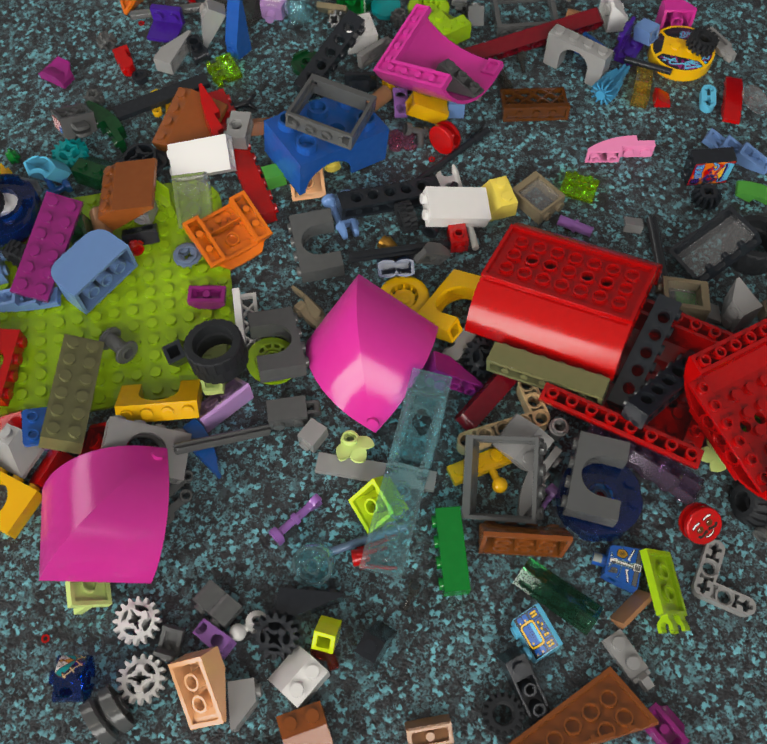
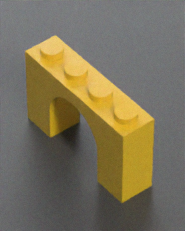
(427, 108)
(455, 287)
(182, 405)
(20, 503)

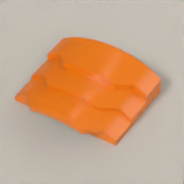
(230, 233)

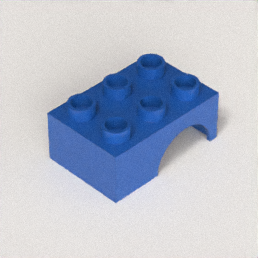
(303, 155)

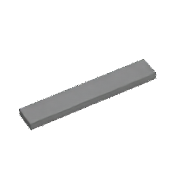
(330, 465)

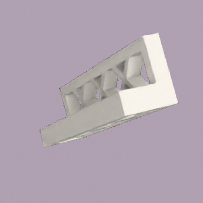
(240, 314)

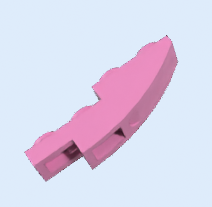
(623, 146)

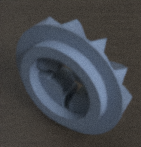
(182, 251)

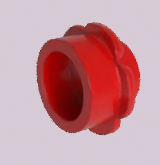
(136, 247)

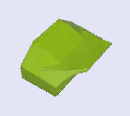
(163, 200)

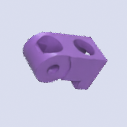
(399, 103)
(212, 636)

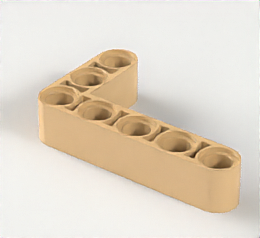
(530, 413)

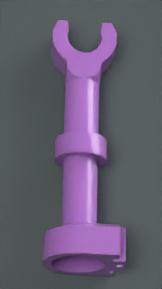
(278, 533)

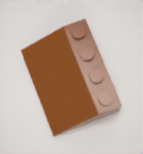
(184, 120)
(127, 191)
(523, 539)

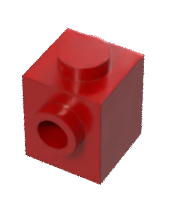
(458, 238)

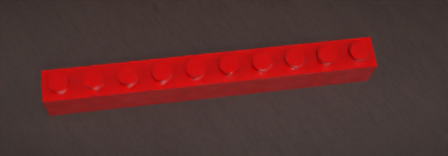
(247, 171)

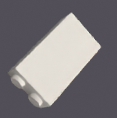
(206, 154)
(455, 206)

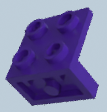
(166, 24)
(626, 44)

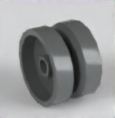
(107, 715)

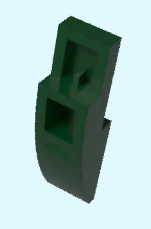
(109, 124)

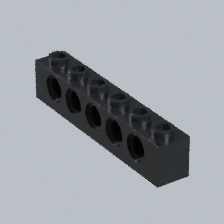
(349, 22)
(381, 197)
(663, 306)
(657, 393)

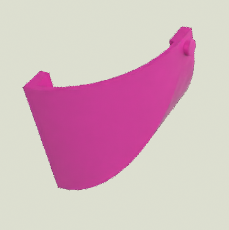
(417, 51)
(368, 352)
(105, 516)

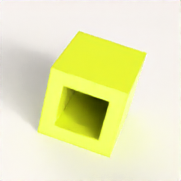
(326, 634)

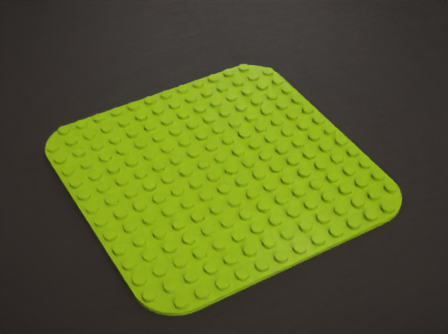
(146, 308)

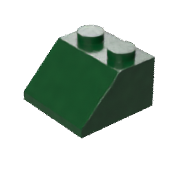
(89, 171)

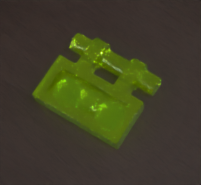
(228, 68)
(579, 186)

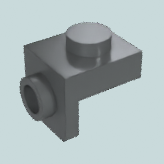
(170, 643)

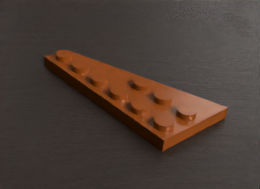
(592, 715)

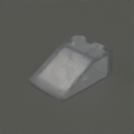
(192, 196)

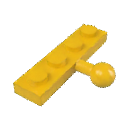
(488, 463)

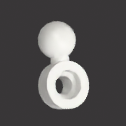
(238, 631)

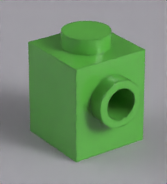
(273, 176)

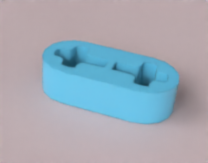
(711, 98)

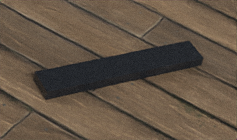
(157, 98)

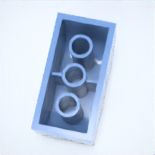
(92, 268)

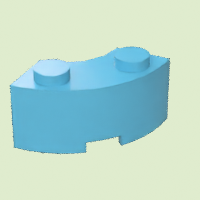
(44, 167)

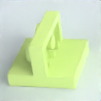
(85, 595)

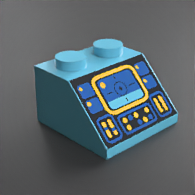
(535, 633)

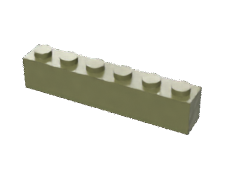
(538, 370)

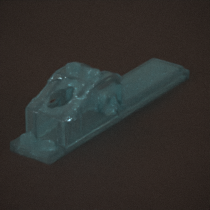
(402, 483)

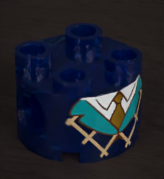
(72, 678)

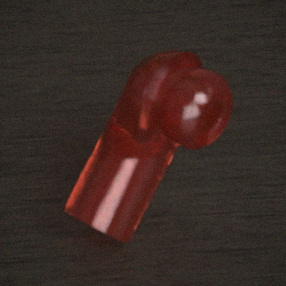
(330, 659)

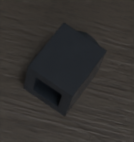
(175, 353)

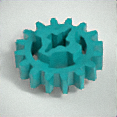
(70, 151)

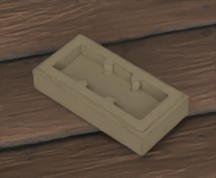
(324, 7)

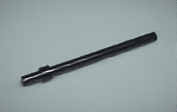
(474, 139)

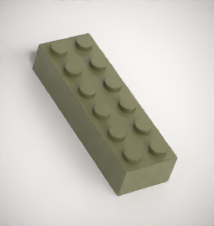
(71, 395)

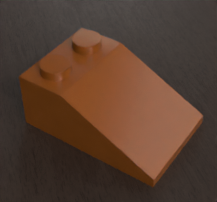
(305, 725)

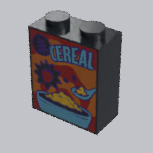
(709, 166)

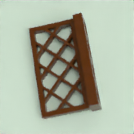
(534, 111)

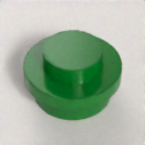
(13, 156)

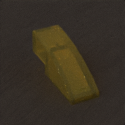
(641, 87)

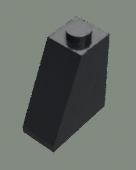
(374, 644)

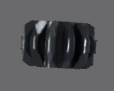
(706, 196)

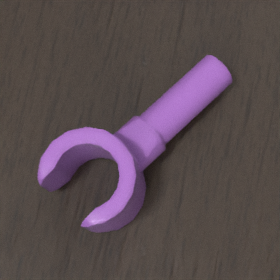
(551, 490)

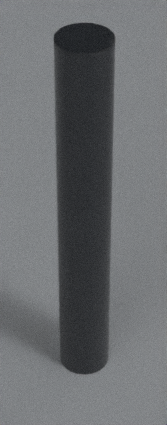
(644, 64)

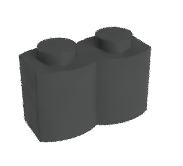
(217, 604)

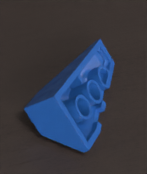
(236, 30)

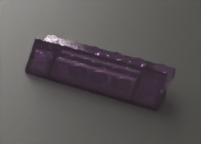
(659, 469)

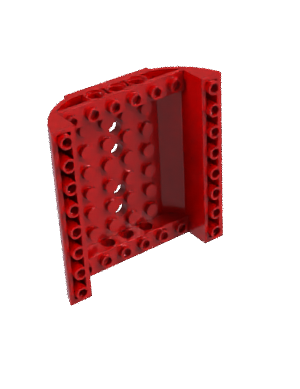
(556, 308)
(729, 388)
(674, 429)

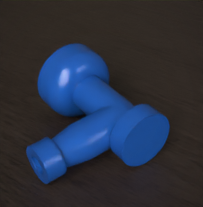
(66, 186)

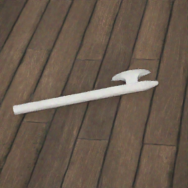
(447, 180)

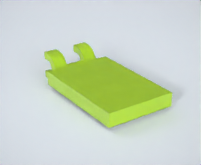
(664, 590)

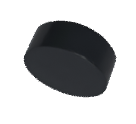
(140, 77)

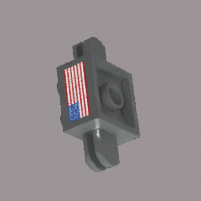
(74, 121)

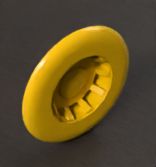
(407, 296)

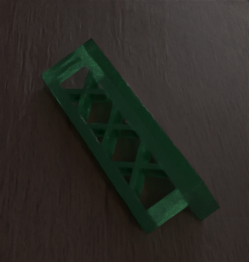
(556, 596)

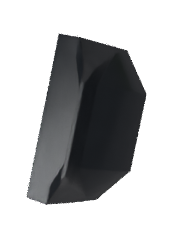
(364, 81)

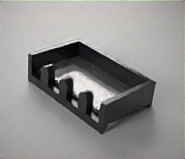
(715, 245)

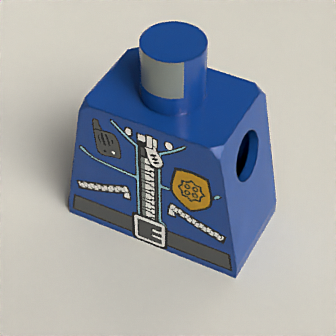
(620, 566)

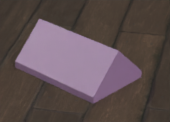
(219, 407)

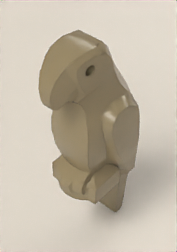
(308, 309)

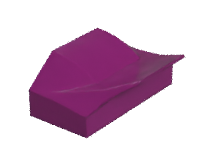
(58, 73)
(207, 296)
(670, 728)

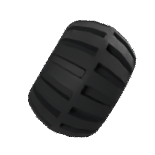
(747, 506)

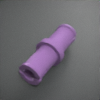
(575, 226)

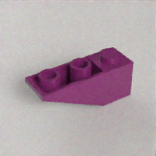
(461, 379)

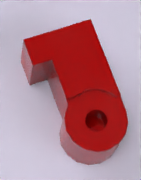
(124, 60)

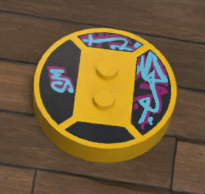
(672, 52)

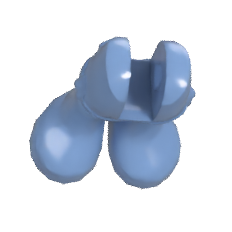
(329, 201)

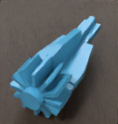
(609, 84)

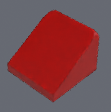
(661, 98)

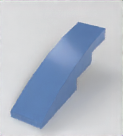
(746, 154)
(14, 303)

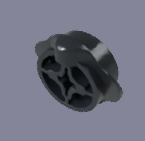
(145, 151)

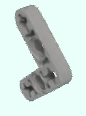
(713, 588)

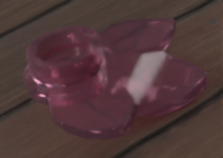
(399, 141)

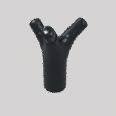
(245, 103)

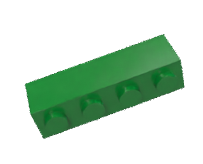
(452, 551)

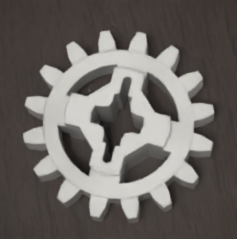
(128, 624)
(141, 688)

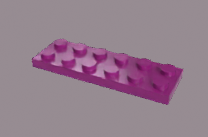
(46, 244)

